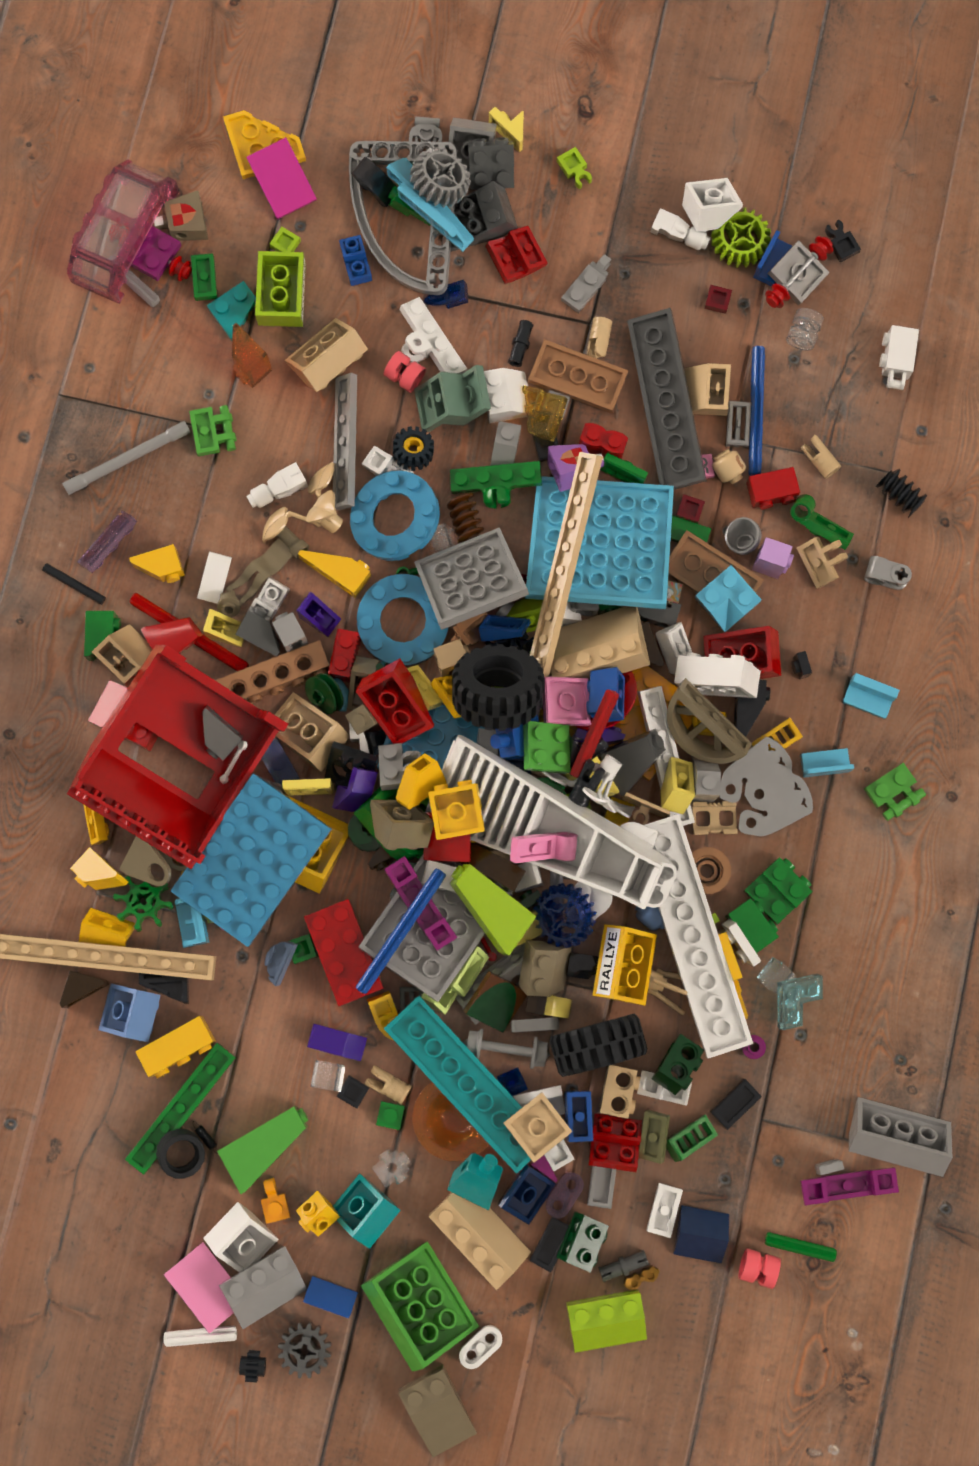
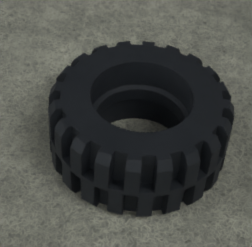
(497, 707)
(598, 1045)

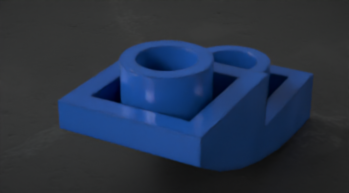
(355, 260)

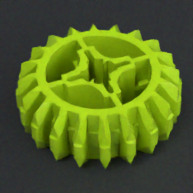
(737, 227)

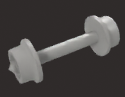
(537, 1053)

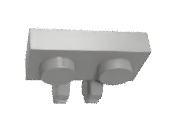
(392, 764)

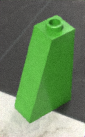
(259, 1149)

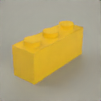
(176, 1047)

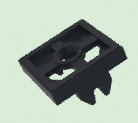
(347, 755)

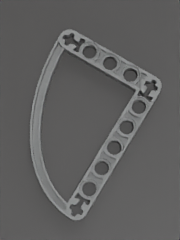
(435, 251)

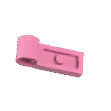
(543, 847)

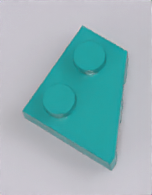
(233, 307)

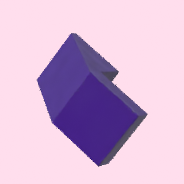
(357, 792)
(337, 1042)

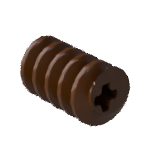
(464, 517)

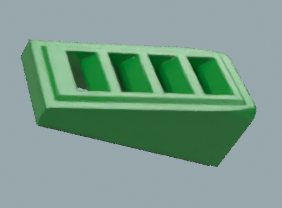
(673, 1148)

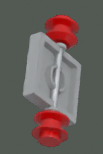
(798, 272)

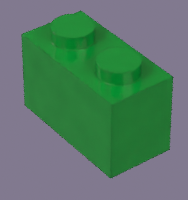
(754, 924)

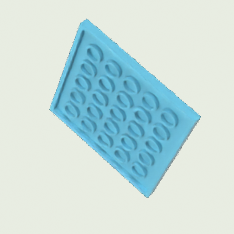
(622, 546)

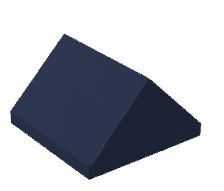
(526, 1194)
(702, 1234)

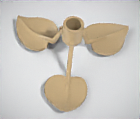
(321, 514)

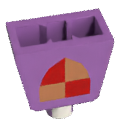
(563, 462)

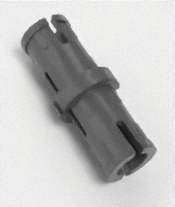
(623, 1266)

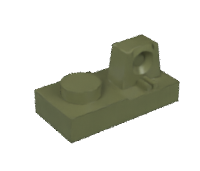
(654, 1136)

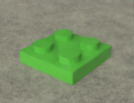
(546, 747)

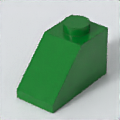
(97, 627)

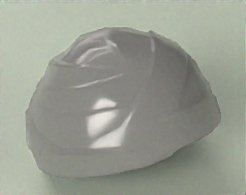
(743, 535)

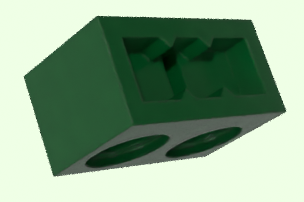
(675, 1062)

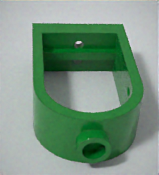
(364, 815)

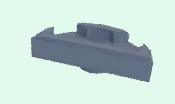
(278, 960)

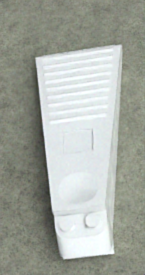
(524, 805)

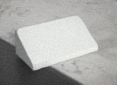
(673, 644)

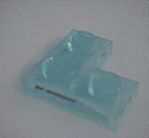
(792, 995)

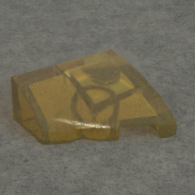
(543, 412)

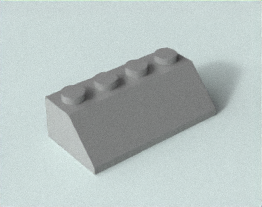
(901, 1137)

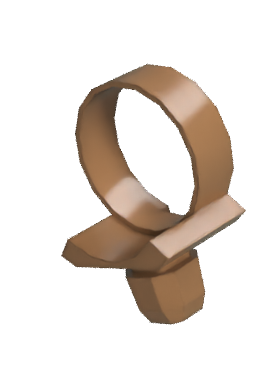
(464, 630)

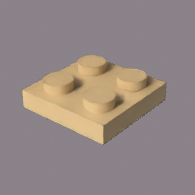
(537, 1127)

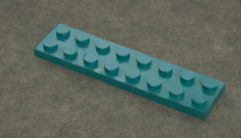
(459, 1077)

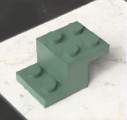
(452, 398)

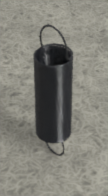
(205, 1137)

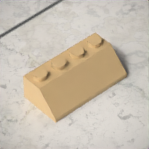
(481, 1238)

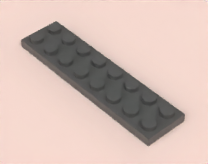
(666, 399)

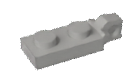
(587, 284)

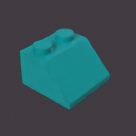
(365, 1211)

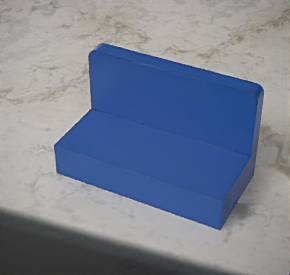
(773, 253)

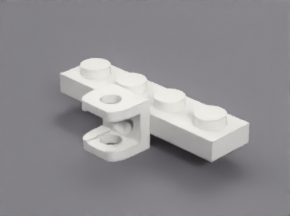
(428, 339)

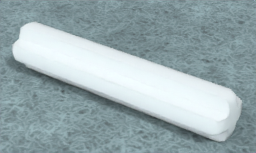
(199, 1336)

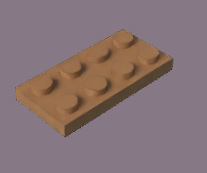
(578, 376)
(699, 563)

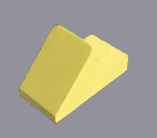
(509, 129)

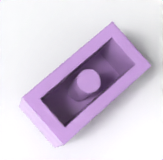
(773, 558)

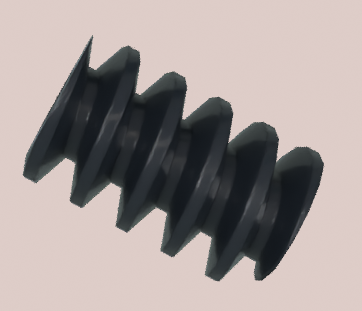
(902, 491)

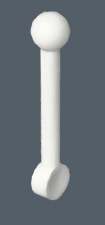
(241, 746)

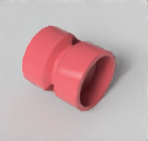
(411, 375)
(759, 1268)

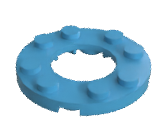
(414, 537)
(370, 628)

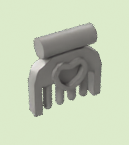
(426, 130)

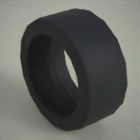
(188, 1169)

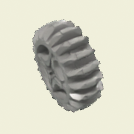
(440, 177)

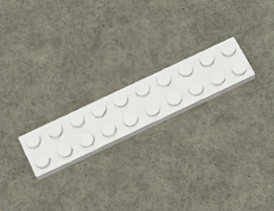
(698, 948)

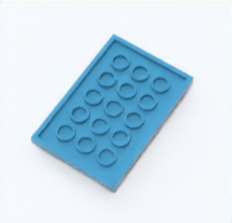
(252, 860)

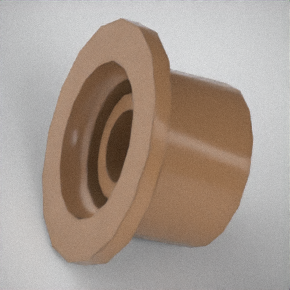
(712, 868)

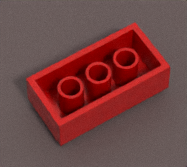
(337, 940)

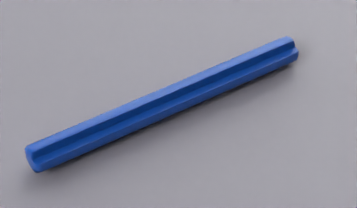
(756, 419)
(400, 931)

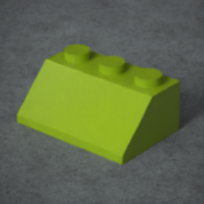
(606, 1320)

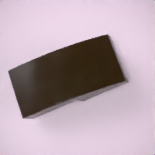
(380, 860)

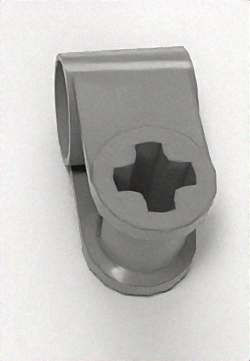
(884, 573)

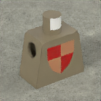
(184, 218)

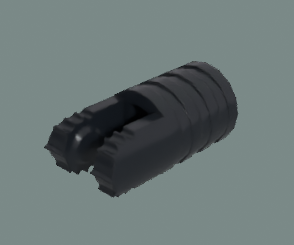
(584, 780)

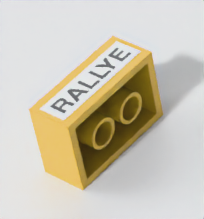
(624, 964)

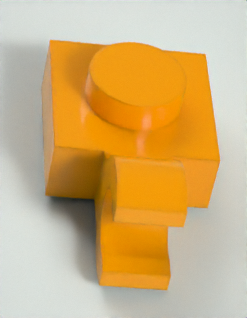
(274, 1205)

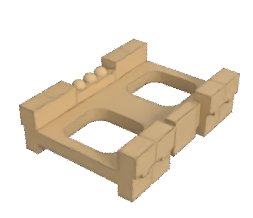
(714, 810)

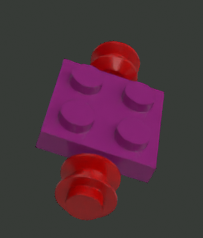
(158, 254)

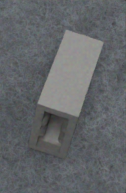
(706, 780)

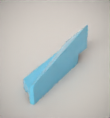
(440, 218)

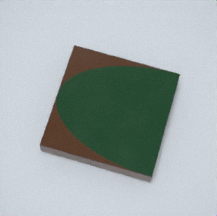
(495, 1001)

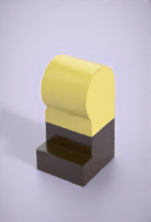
(549, 1006)

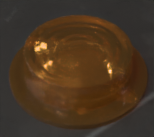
(443, 1128)

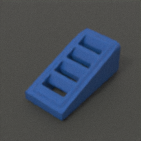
(502, 627)

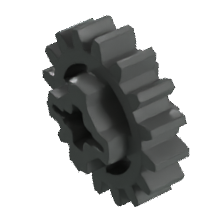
(294, 1349)

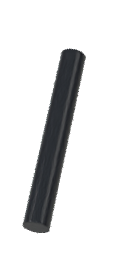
(73, 583)

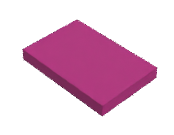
(281, 178)

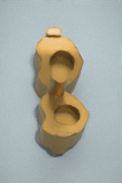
(634, 1281)

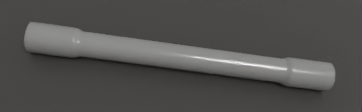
(170, 435)

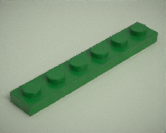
(181, 1106)

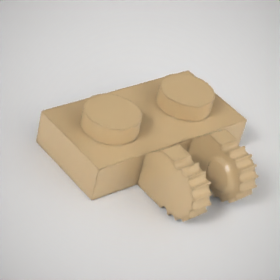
(818, 562)

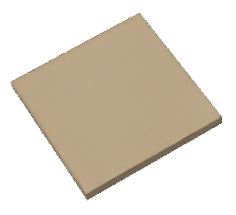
(645, 807)

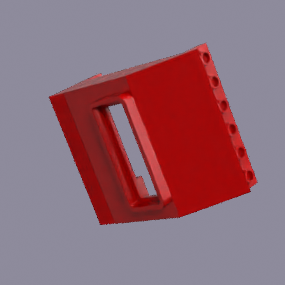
(170, 702)

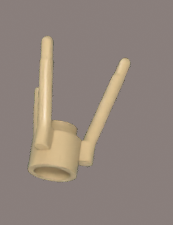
(658, 982)

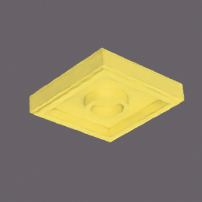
(308, 787)

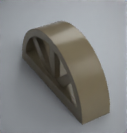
(724, 731)

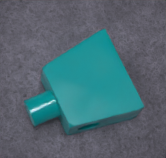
(476, 1179)

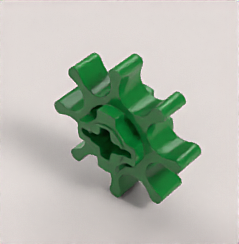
(136, 909)

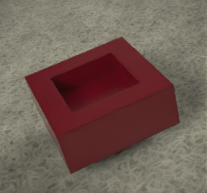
(718, 299)
(690, 508)

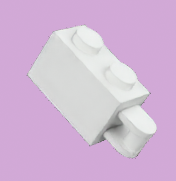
(899, 355)

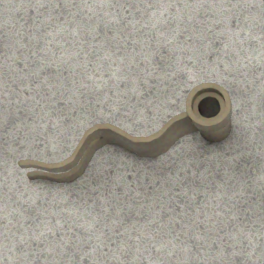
(270, 562)

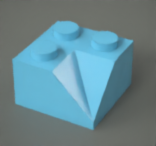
(728, 598)

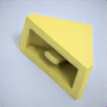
(222, 628)

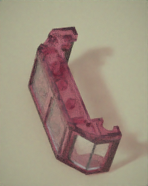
(117, 228)

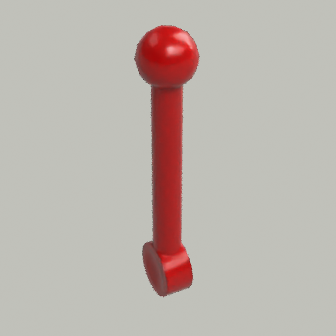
(492, 956)

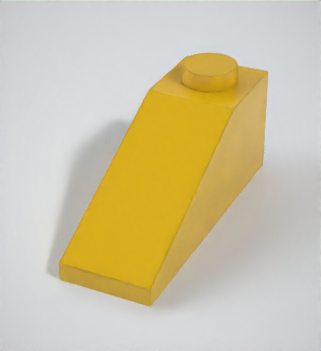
(340, 570)

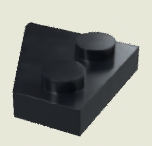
(170, 986)

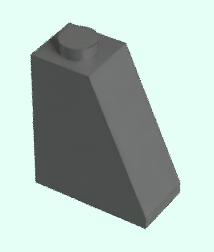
(636, 756)

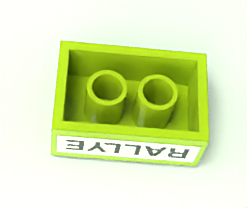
(280, 288)

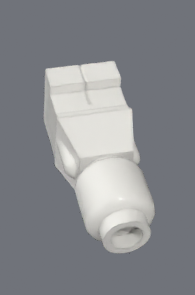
(678, 230)
(280, 485)

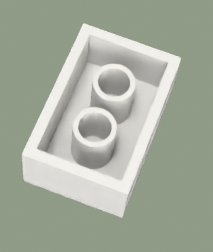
(719, 675)

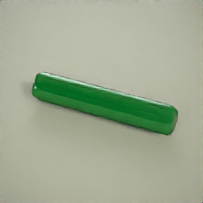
(800, 1247)

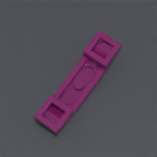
(430, 920)
(849, 1185)

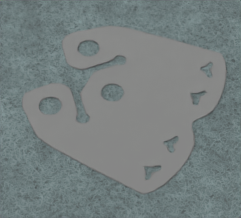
(776, 781)

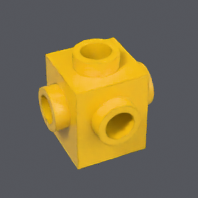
(317, 1214)

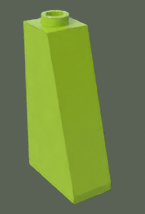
(494, 910)

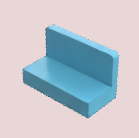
(870, 695)
(826, 763)

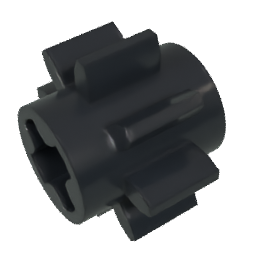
(252, 1366)

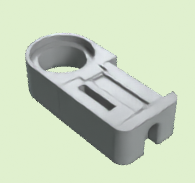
(535, 1024)

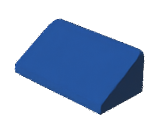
(330, 1297)

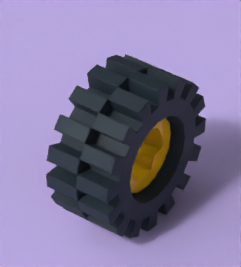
(409, 458)

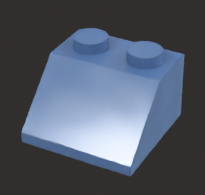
(129, 1012)

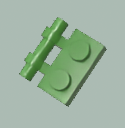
(205, 431)
(889, 786)

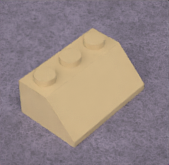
(327, 354)

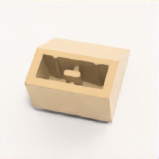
(709, 388)
(123, 653)

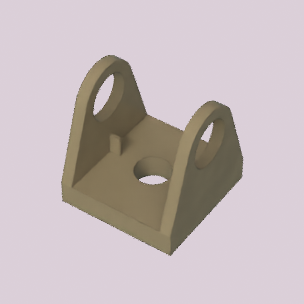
(142, 856)

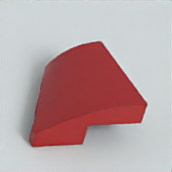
(175, 634)

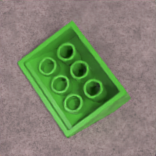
(420, 1307)

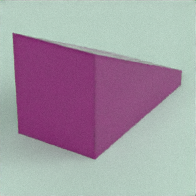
(544, 1167)

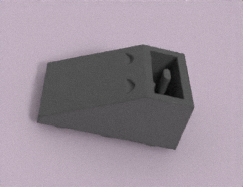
(486, 214)

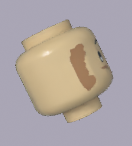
(728, 466)

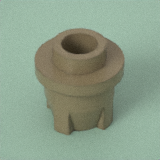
(228, 604)

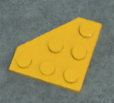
(251, 135)

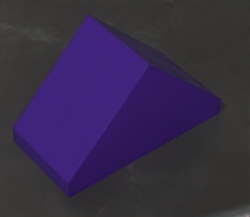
(318, 615)

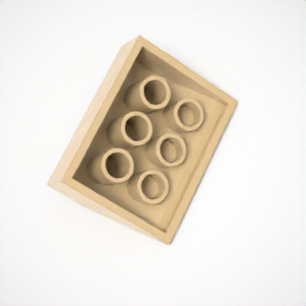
(601, 643)

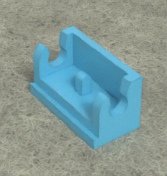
(191, 924)

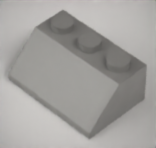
(263, 1287)

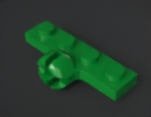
(496, 481)

